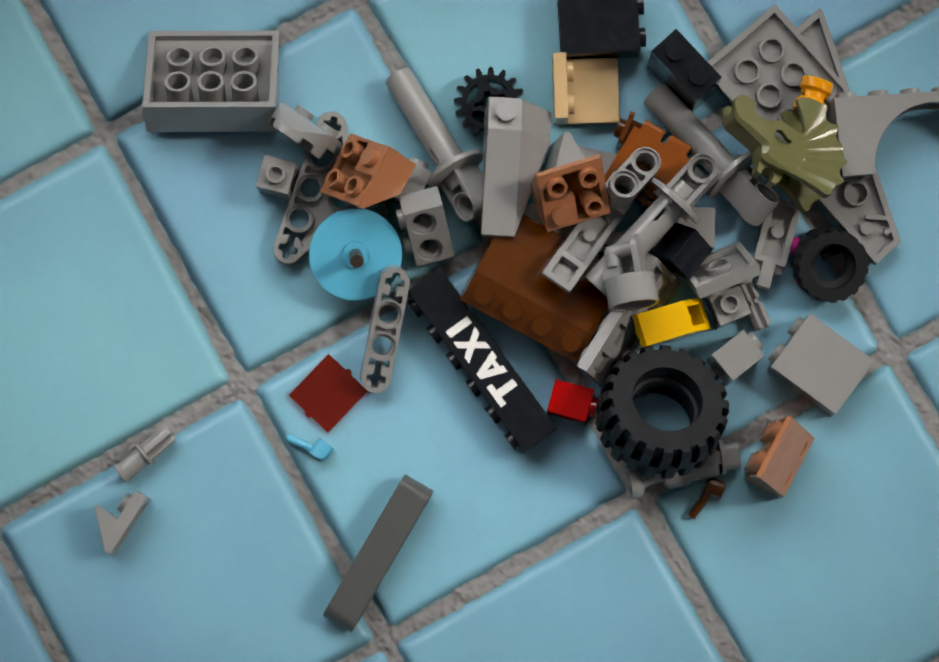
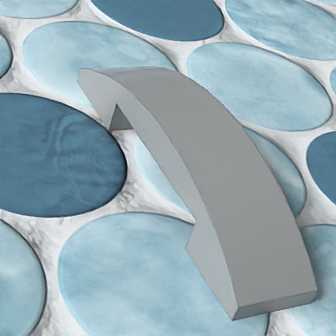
(583, 246)

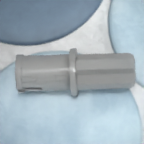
(145, 453)

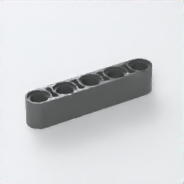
(378, 553)

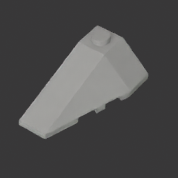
(512, 154)

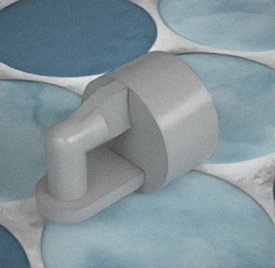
(632, 289)

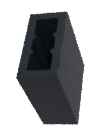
(600, 28)
(683, 70)

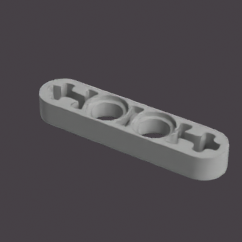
(384, 329)

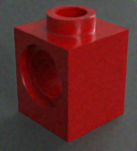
(572, 401)

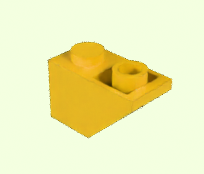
(671, 322)

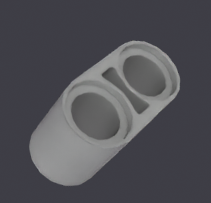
(632, 177)

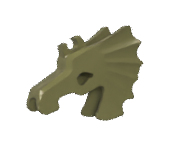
(805, 165)

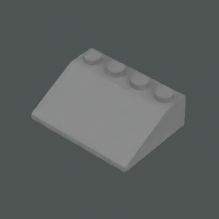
(211, 81)

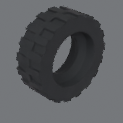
(847, 282)

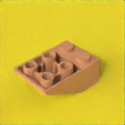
(779, 457)

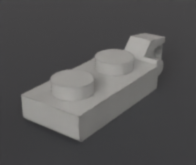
(775, 242)

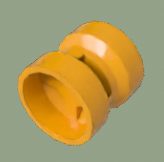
(814, 88)

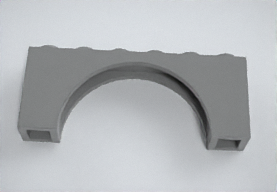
(865, 120)

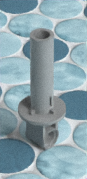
(455, 170)
(735, 182)
(673, 202)

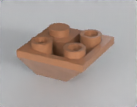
(367, 173)
(570, 193)

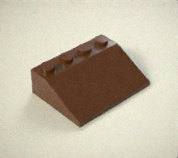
(513, 291)

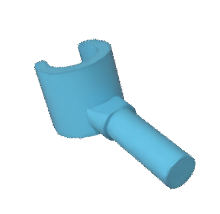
(320, 450)

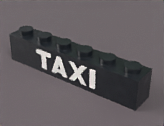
(481, 360)

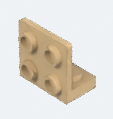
(585, 90)

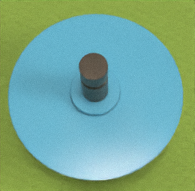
(352, 251)

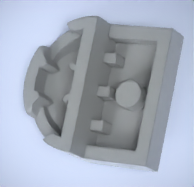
(299, 128)

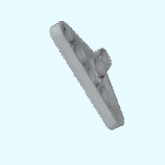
(316, 207)

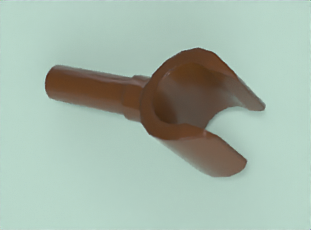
(712, 488)

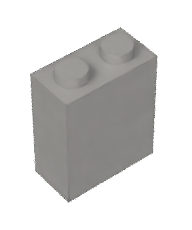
(819, 364)

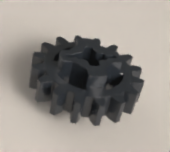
(475, 106)

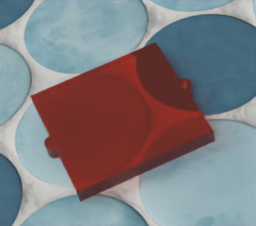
(328, 393)

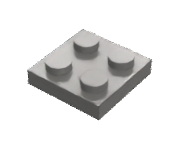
(722, 270)

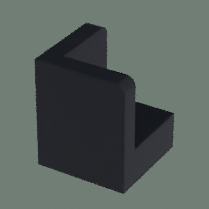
(682, 250)

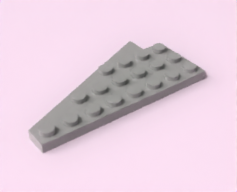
(768, 67)

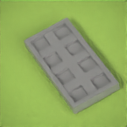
(617, 332)

